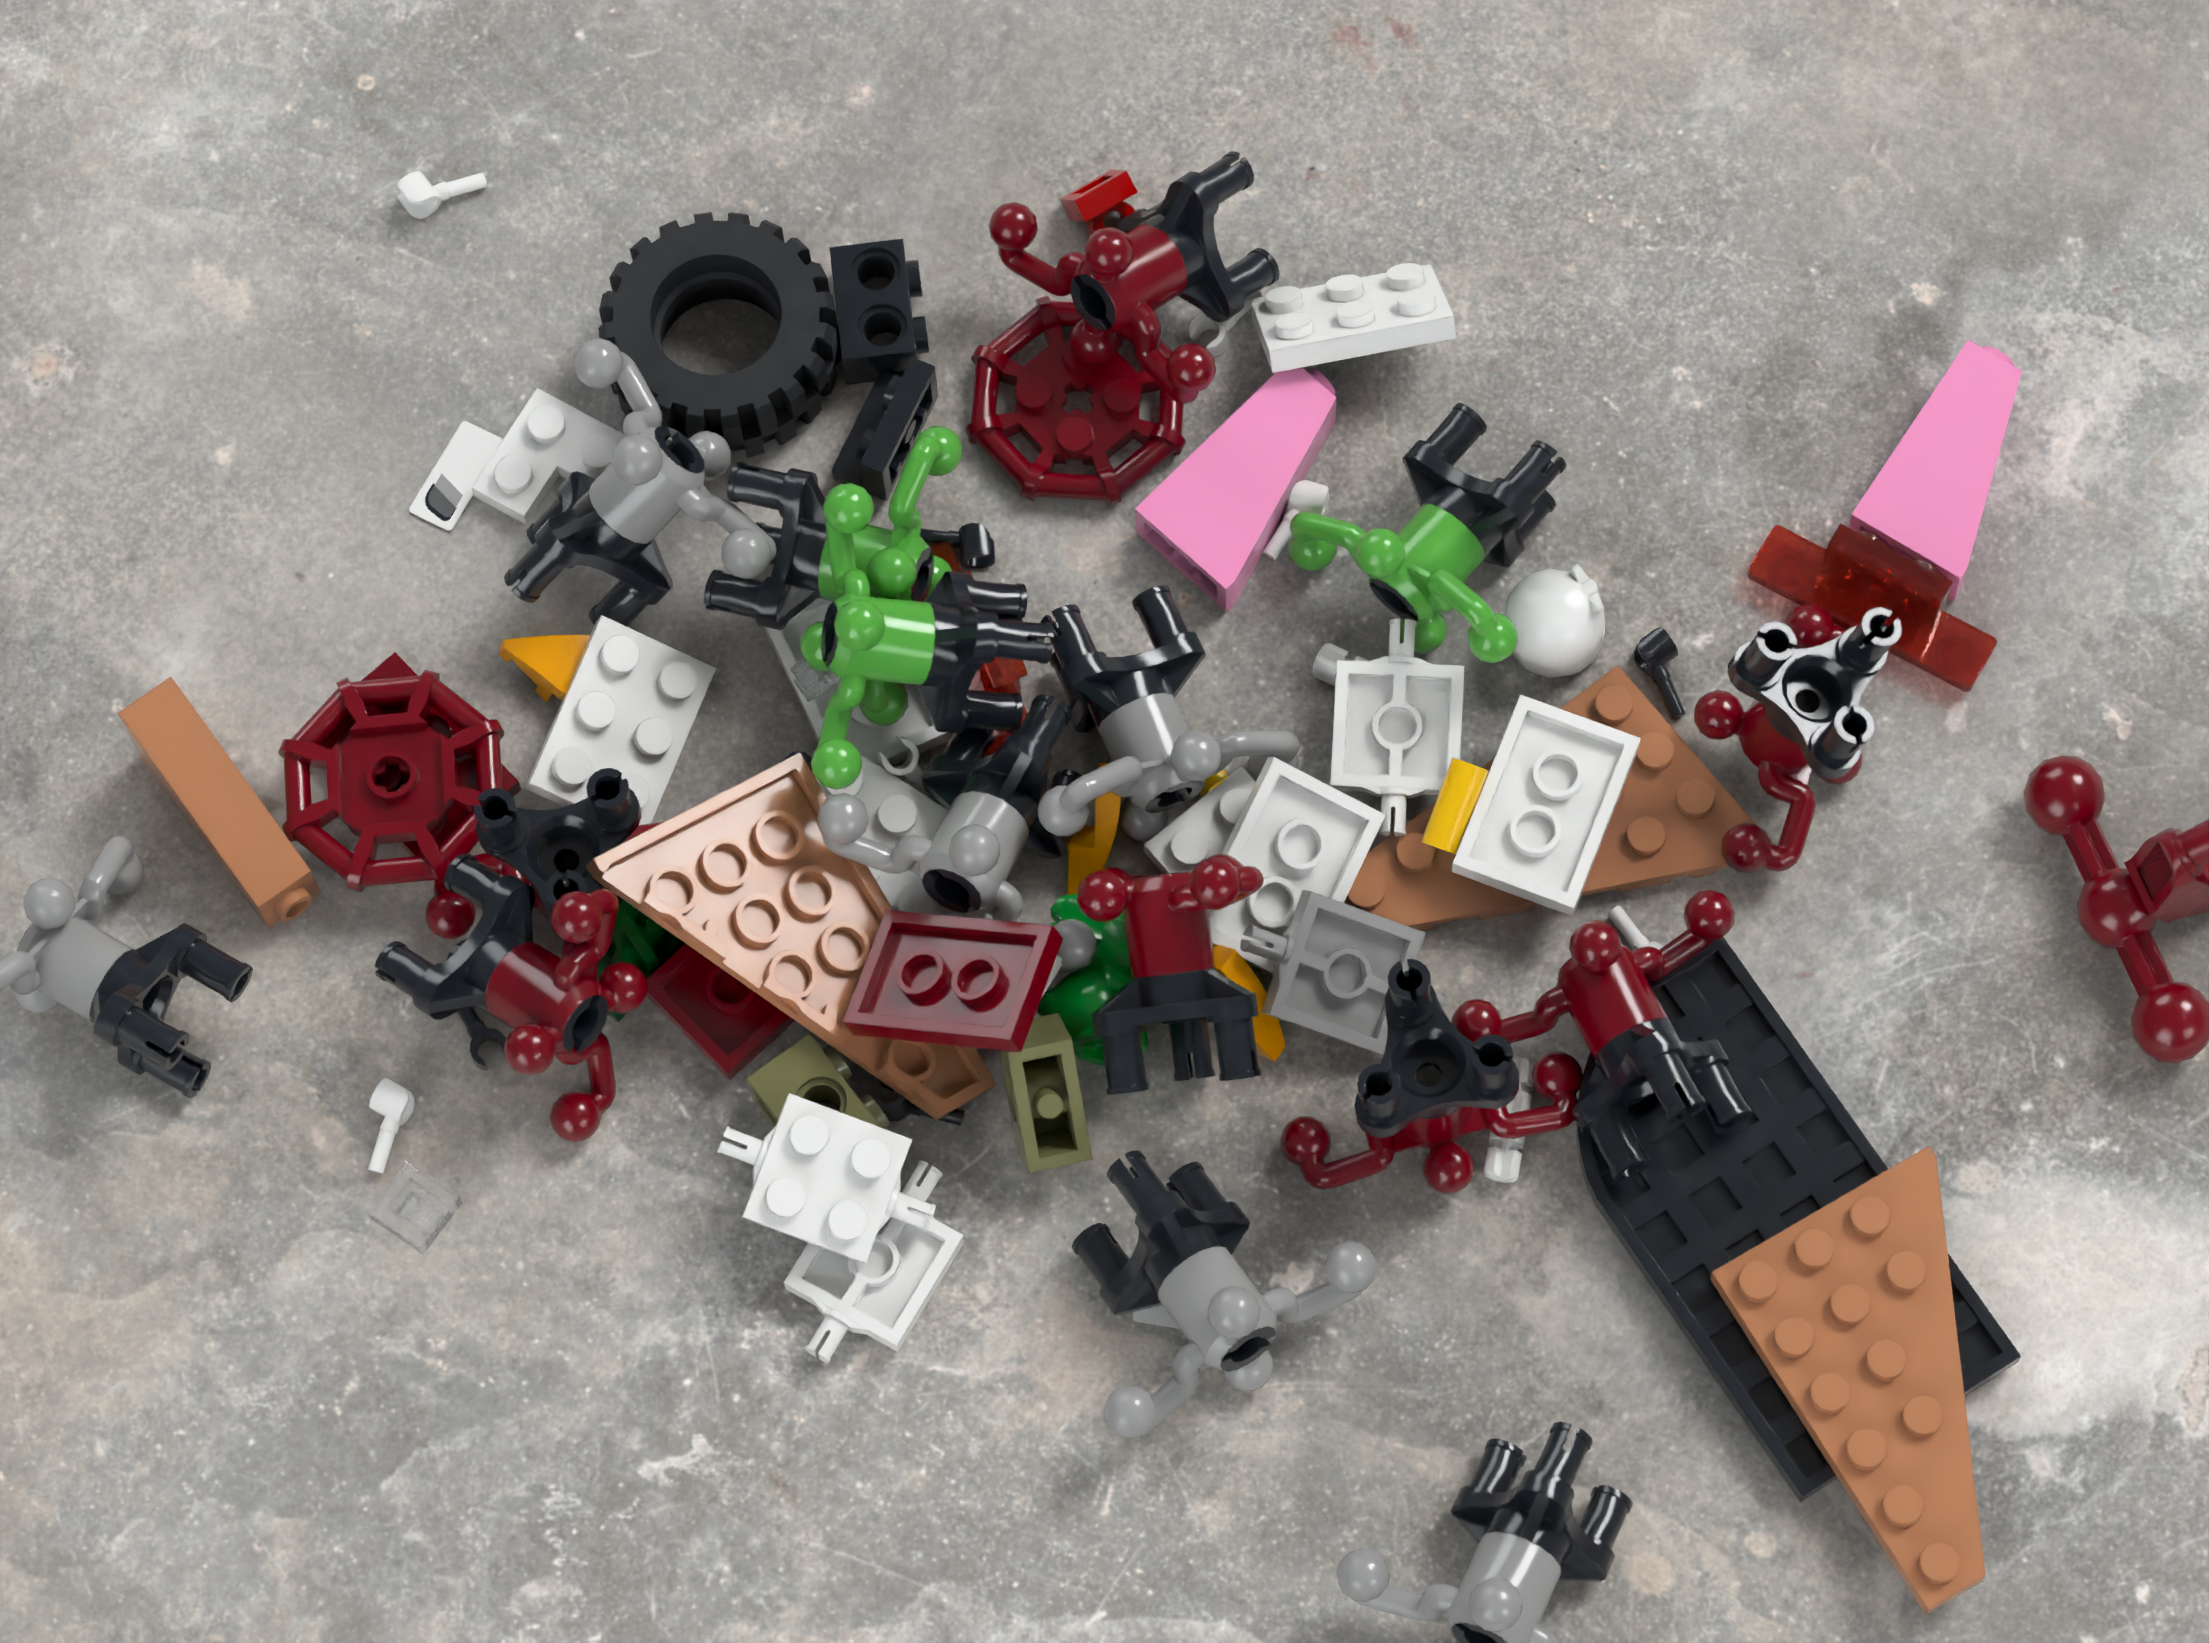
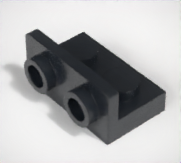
(887, 429)

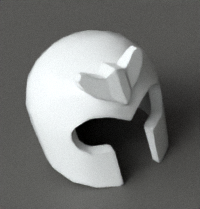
(1557, 621)

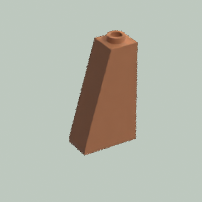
(219, 803)

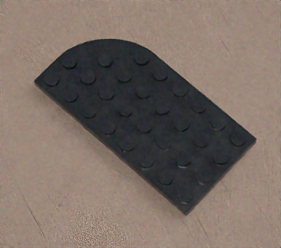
(1732, 1190)

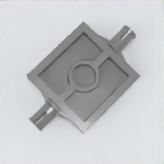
(1335, 969)

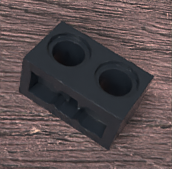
(869, 312)

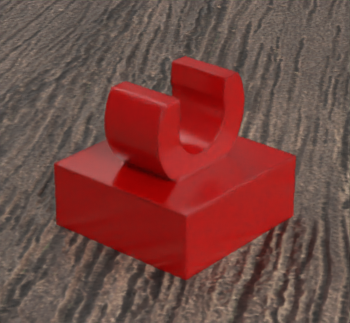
(1098, 198)

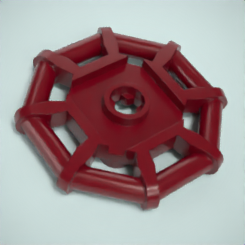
(1062, 434)
(369, 809)

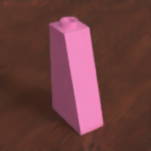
(1941, 471)
(1237, 485)

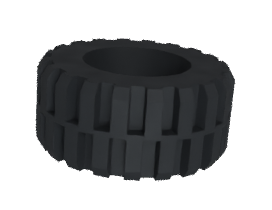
(736, 263)

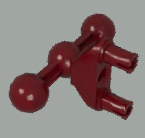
(2122, 905)

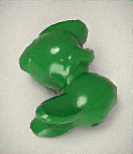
(1090, 987)

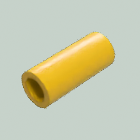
(1454, 805)

